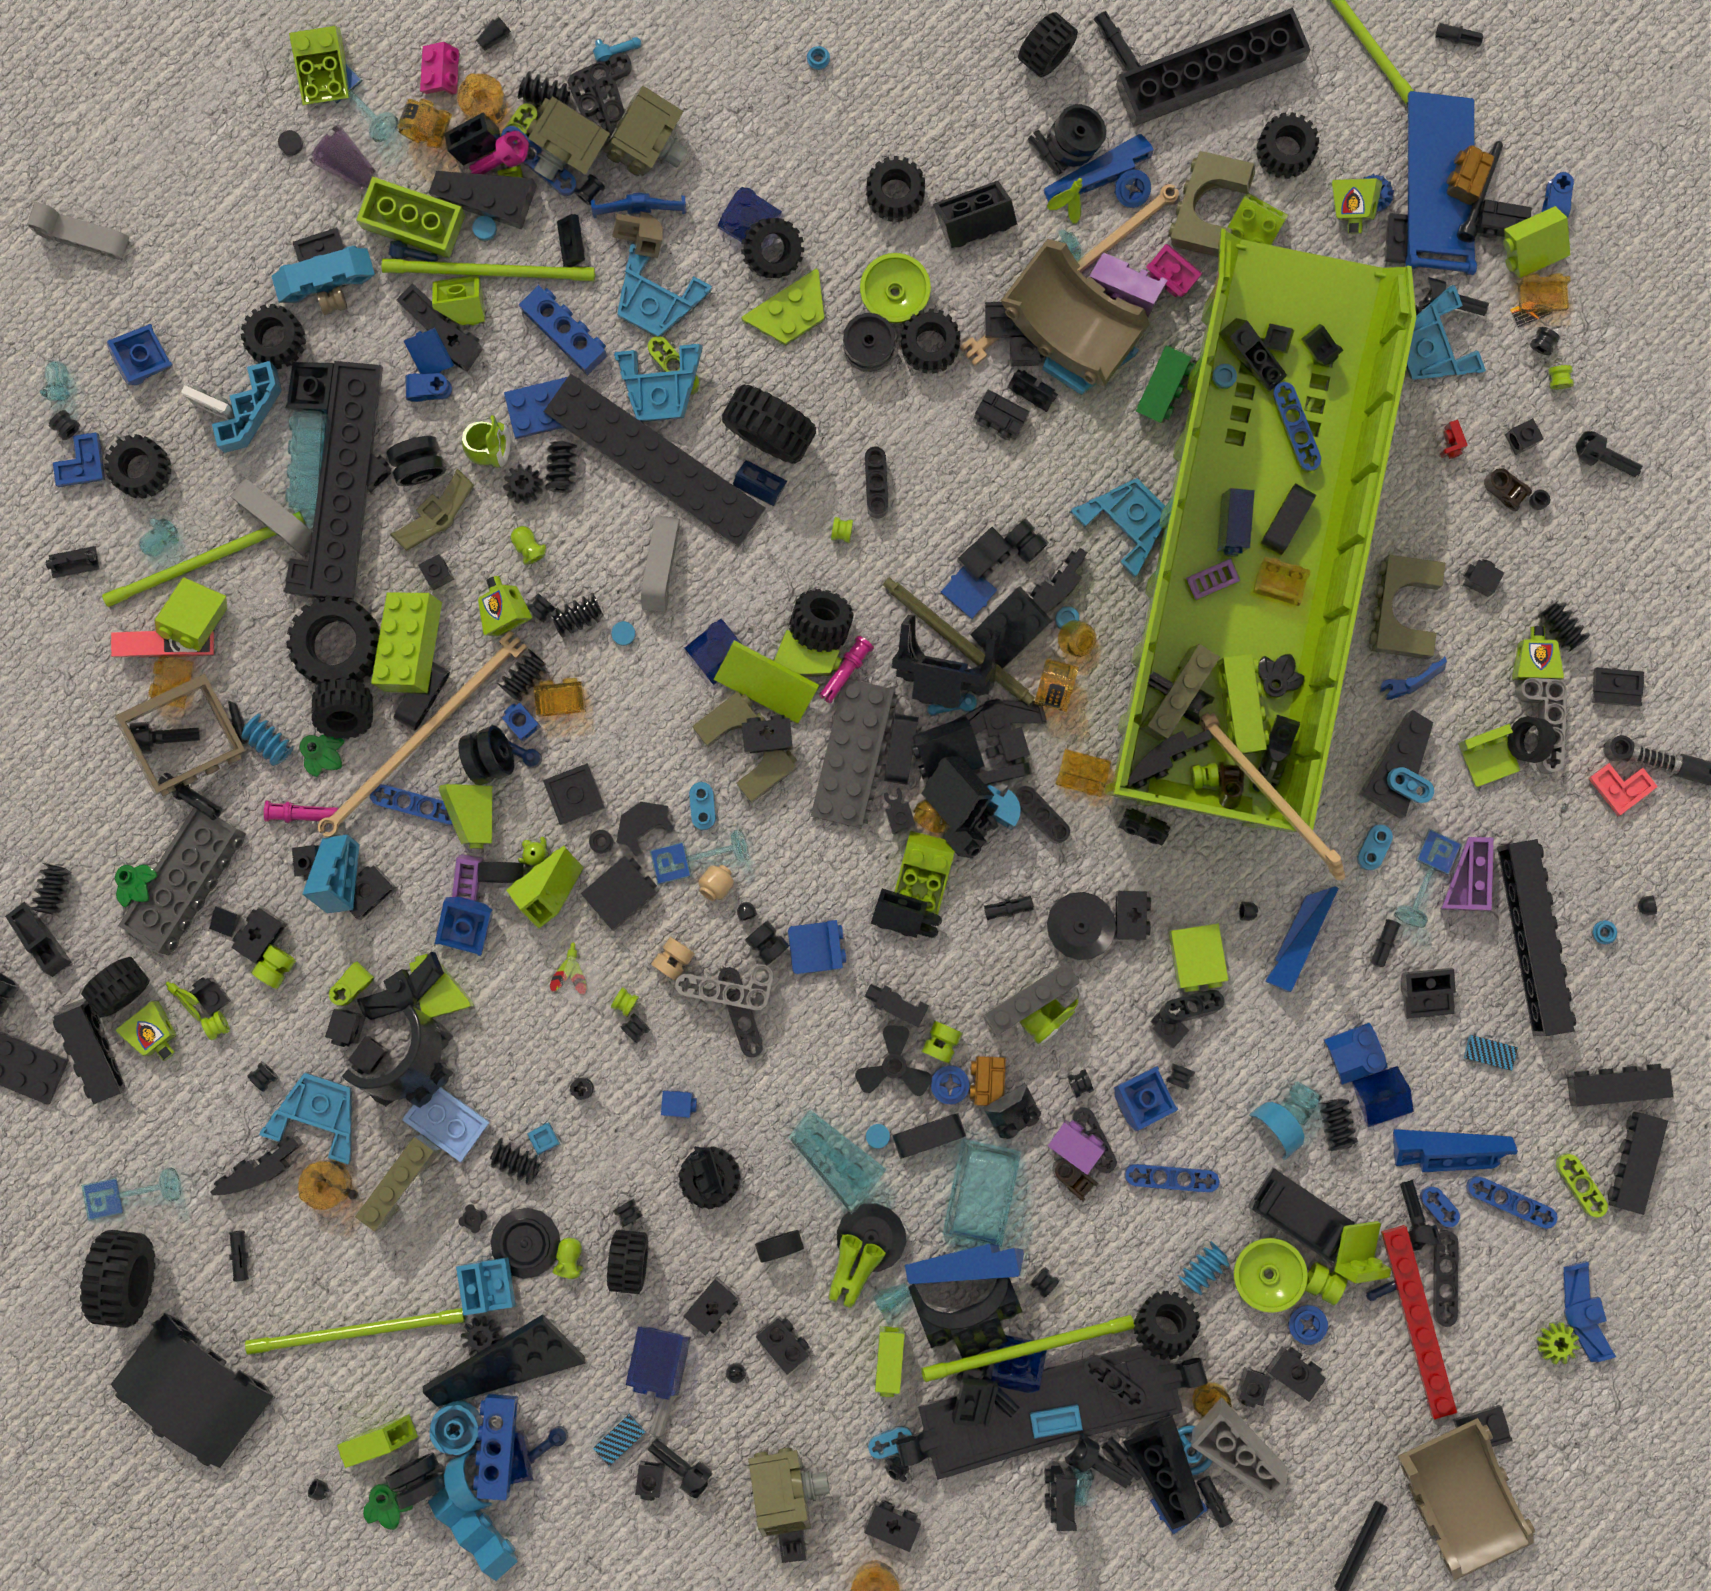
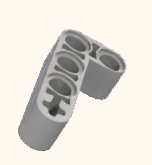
(77, 233)
(273, 516)
(659, 564)
(1546, 702)
(723, 988)

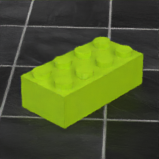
(410, 217)
(406, 642)
(1242, 703)

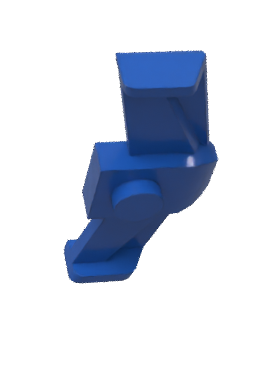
(638, 202)
(1585, 1312)

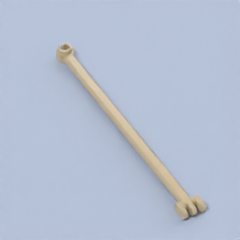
(1089, 258)
(423, 733)
(1330, 857)

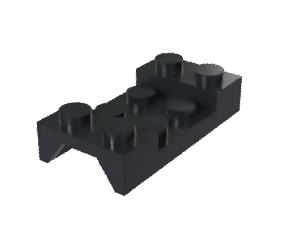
(1061, 1495)

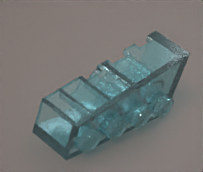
(306, 458)
(837, 1160)

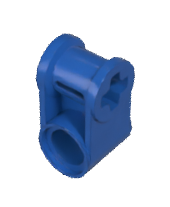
(1559, 197)
(423, 387)

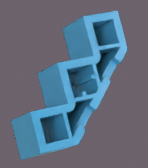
(322, 273)
(249, 408)
(476, 1535)

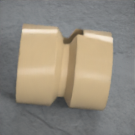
(677, 951)

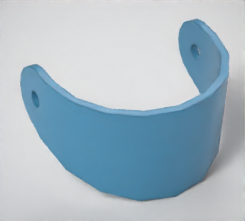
(1282, 1124)
(457, 1486)

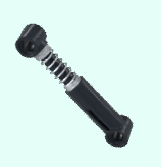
(1682, 765)

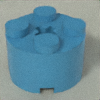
(455, 1441)

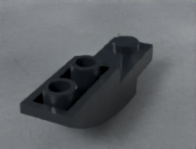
(1050, 596)
(1158, 761)
(251, 1174)

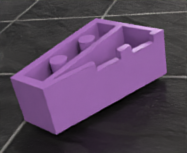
(1126, 283)
(1472, 878)

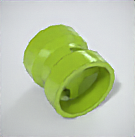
(1200, 774)

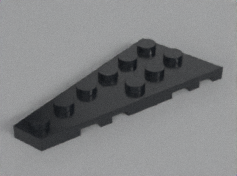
(518, 1357)

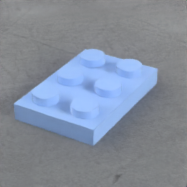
(448, 1123)

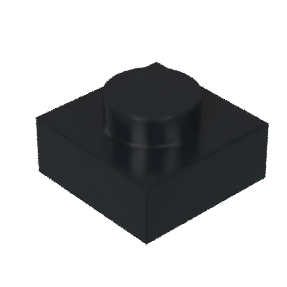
(1278, 338)

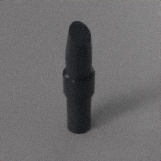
(237, 720)

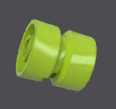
(273, 966)
(946, 1034)
(1328, 1284)

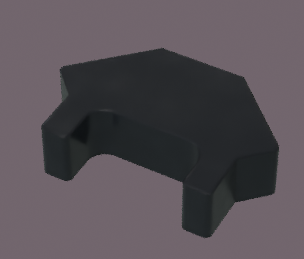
(641, 820)

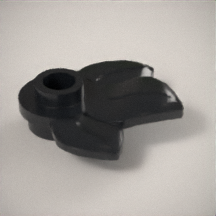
(1279, 671)

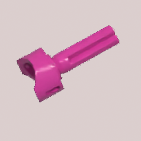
(505, 152)

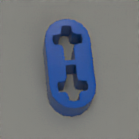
(1443, 1202)

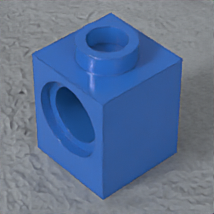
(530, 726)
(678, 1104)

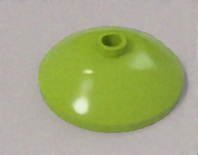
(898, 273)
(1283, 1287)

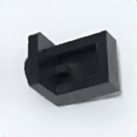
(1322, 345)

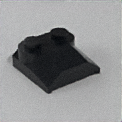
(310, 386)
(1013, 1112)

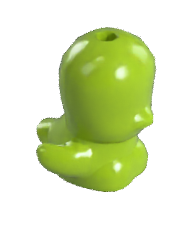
(525, 543)
(531, 847)
(567, 1256)

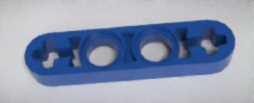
(531, 163)
(1294, 427)
(415, 805)
(1171, 1180)
(1511, 1202)

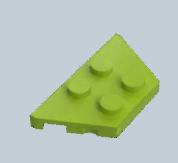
(790, 311)

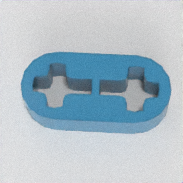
(884, 1437)

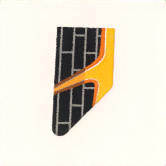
(1523, 318)

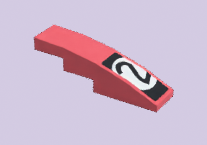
(153, 645)

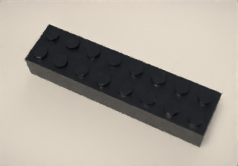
(1213, 67)
(1536, 938)

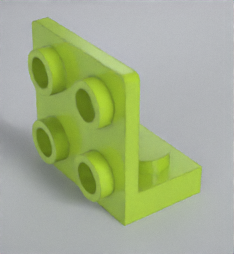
(1257, 220)
(1489, 756)
(1357, 1254)

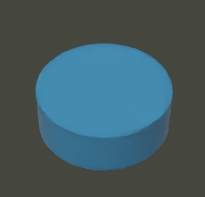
(484, 228)
(1224, 376)
(1065, 615)
(623, 633)
(877, 1136)

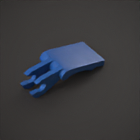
(1403, 687)

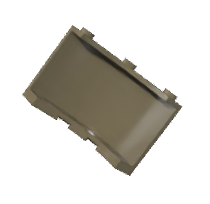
(1072, 315)
(1465, 1499)

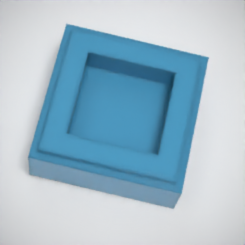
(543, 1138)

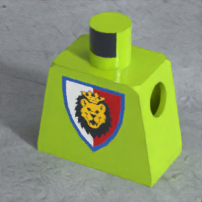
(1356, 201)
(502, 608)
(1537, 657)
(149, 1031)

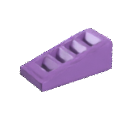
(1231, 569)
(458, 879)

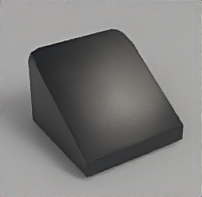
(224, 921)

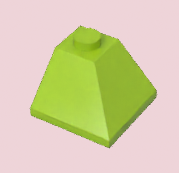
(459, 299)

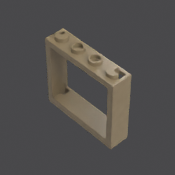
(164, 699)

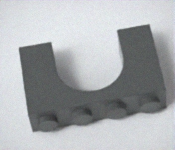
(1031, 998)

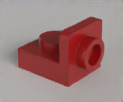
(1454, 435)

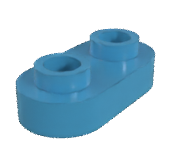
(1409, 785)
(702, 805)
(1374, 846)

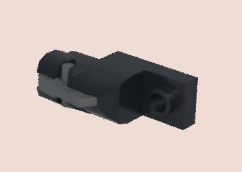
(1278, 751)

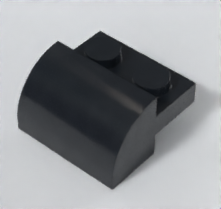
(1428, 992)

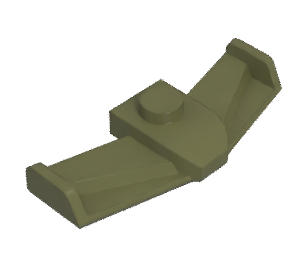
(435, 513)

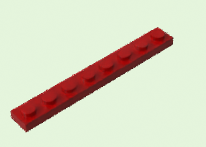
(1419, 1322)

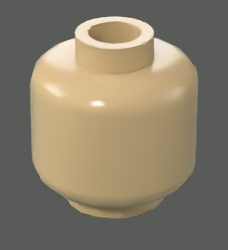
(715, 882)

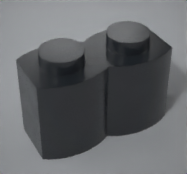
(985, 554)

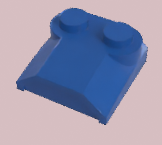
(138, 355)
(463, 924)
(1356, 1053)
(1144, 1099)

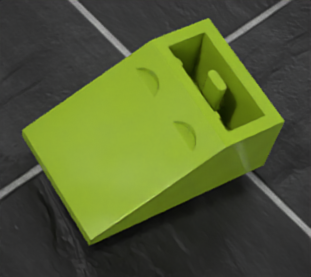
(320, 64)
(925, 869)
(546, 886)

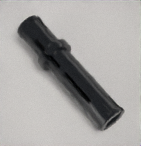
(1113, 35)
(193, 798)

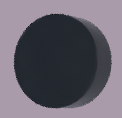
(290, 142)

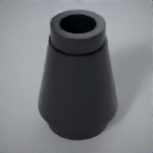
(494, 33)

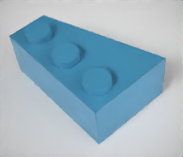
(334, 874)

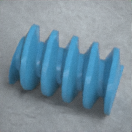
(266, 741)
(1204, 1269)

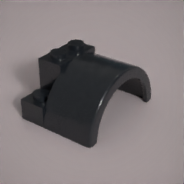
(419, 1072)

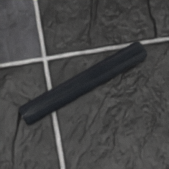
(1361, 1546)

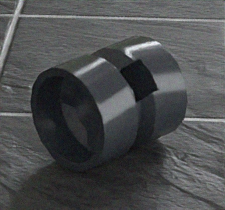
(1026, 541)
(761, 936)

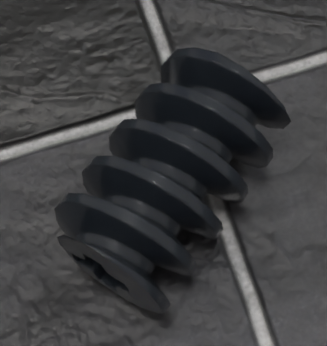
(537, 91)
(560, 466)
(577, 615)
(1564, 625)
(524, 676)
(50, 889)
(1338, 1124)
(515, 1162)

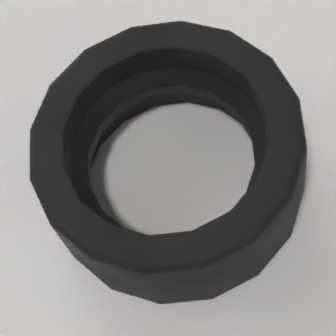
(1545, 743)
(499, 872)
(779, 1246)

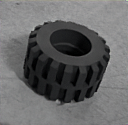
(1047, 44)
(1296, 129)
(895, 170)
(790, 240)
(930, 322)
(260, 323)
(124, 453)
(821, 620)
(342, 708)
(115, 987)
(730, 1184)
(627, 1262)
(1177, 1311)

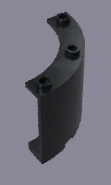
(190, 1393)

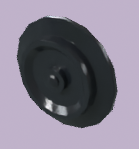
(1081, 926)
(876, 1226)
(527, 1240)

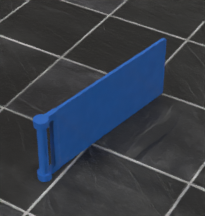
(1436, 133)

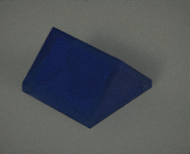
(1383, 1096)

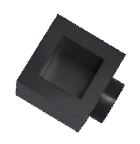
(1483, 577)
(303, 860)

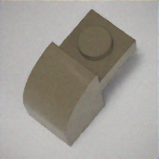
(644, 230)

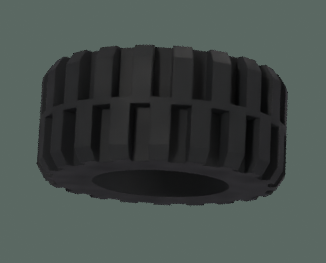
(769, 423)
(313, 620)
(117, 1278)

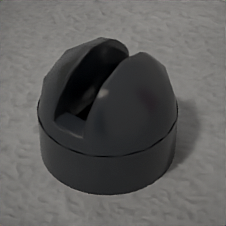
(1539, 500)
(1647, 905)
(746, 911)
(1248, 911)
(735, 1367)
(317, 1489)

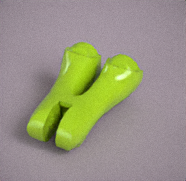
(848, 1252)

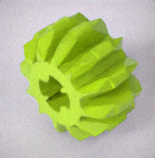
(1558, 1352)

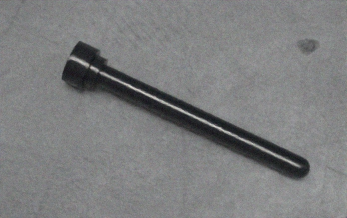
(1468, 230)

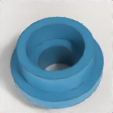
(818, 51)
(1611, 929)

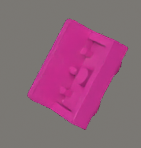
(439, 68)
(1174, 268)

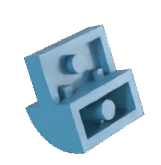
(1006, 808)
(485, 1286)

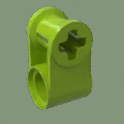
(354, 981)

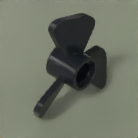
(915, 1079)

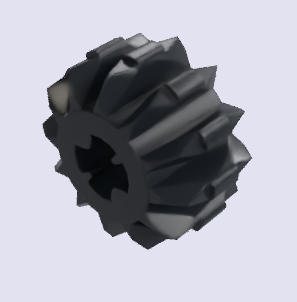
(515, 481)
(488, 1330)

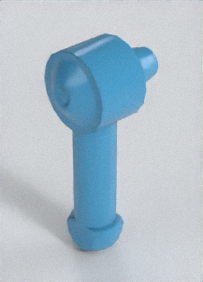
(603, 52)
(968, 704)

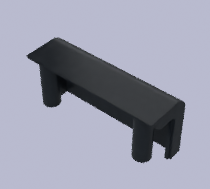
(1300, 1214)

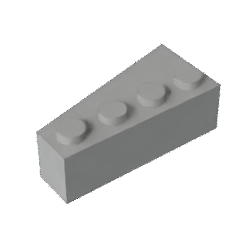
(1238, 1449)

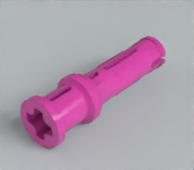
(852, 660)
(290, 812)

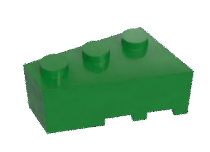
(1166, 384)

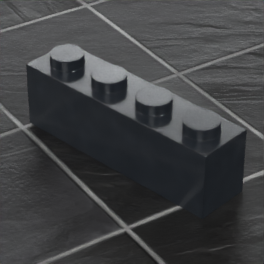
(1619, 1086)
(1637, 1162)

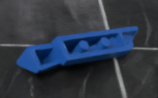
(1105, 168)
(1300, 939)
(1450, 1150)
(968, 1264)

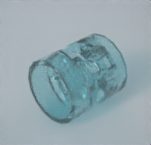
(1301, 1101)

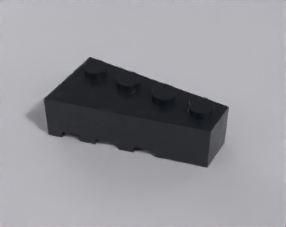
(494, 196)
(1404, 750)
(89, 1051)
(1166, 1471)

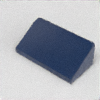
(759, 482)

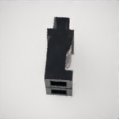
(895, 1005)

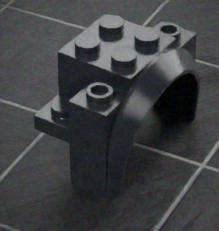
(941, 679)
(972, 1327)

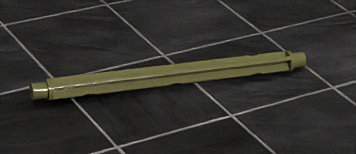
(955, 638)

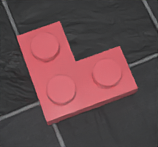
(1619, 793)

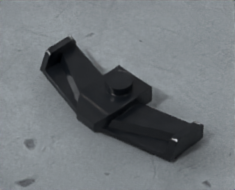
(998, 714)
(402, 989)

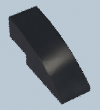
(38, 939)

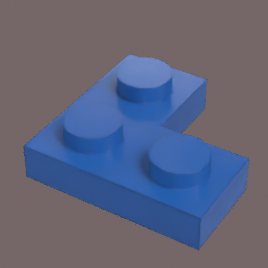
(86, 467)

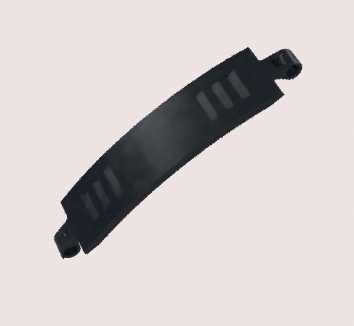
(968, 1447)

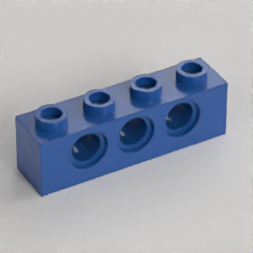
(587, 358)
(506, 1408)

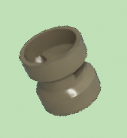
(332, 301)

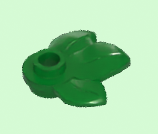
(324, 756)
(135, 885)
(384, 1510)

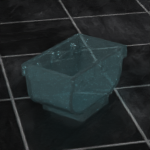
(981, 1192)

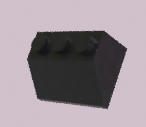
(975, 214)

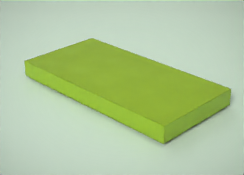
(766, 682)

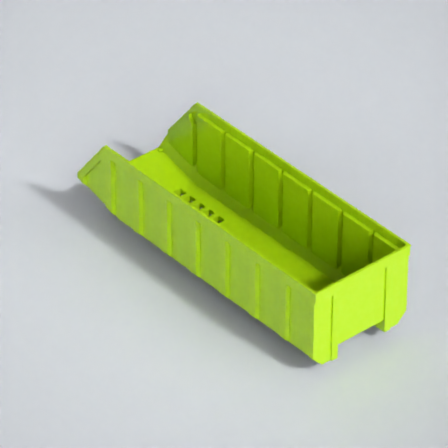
(1373, 320)

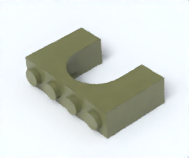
(1208, 173)
(1389, 634)
(1193, 672)
(730, 716)
(383, 1201)

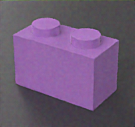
(1077, 1146)

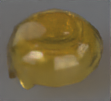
(1077, 638)
(928, 817)
(1207, 1396)

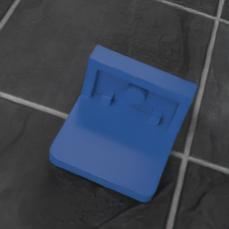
(816, 947)

